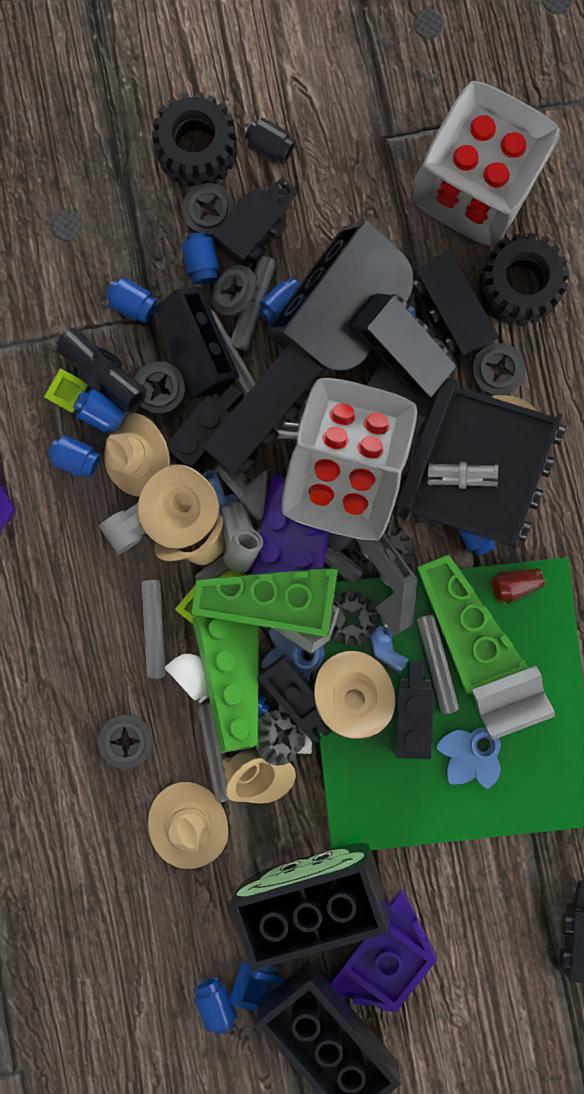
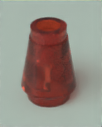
(514, 585)

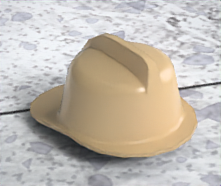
(200, 553)
(254, 779)

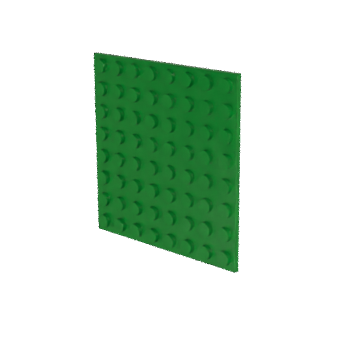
(542, 766)

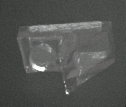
(253, 495)

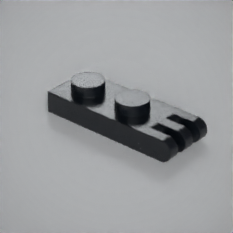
(294, 695)

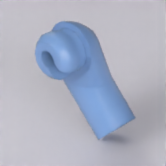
(213, 479)
(383, 649)

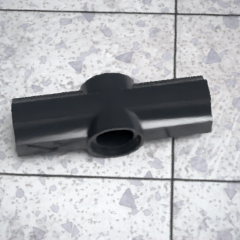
(101, 369)

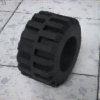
(191, 115)
(538, 258)

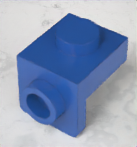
(253, 985)

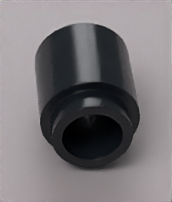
(270, 141)

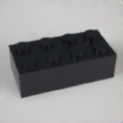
(325, 1037)

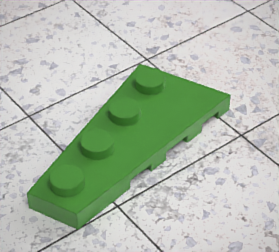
(277, 600)
(470, 632)
(231, 674)

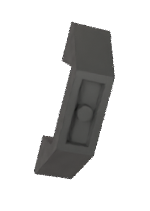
(399, 608)

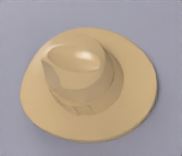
(135, 453)
(178, 506)
(354, 695)
(187, 825)

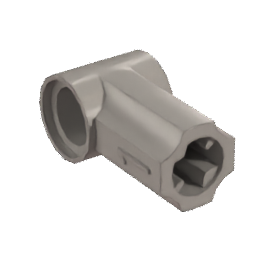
(123, 529)
(240, 538)

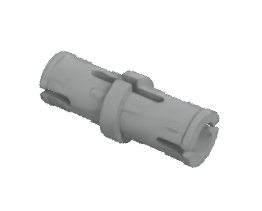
(463, 475)

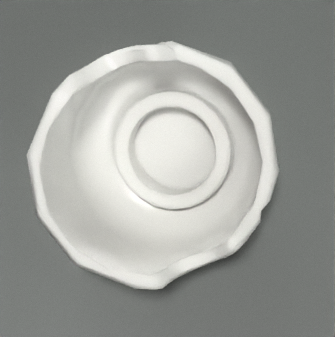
(189, 674)

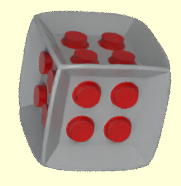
(483, 162)
(349, 458)

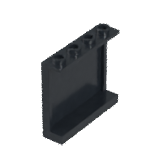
(482, 433)

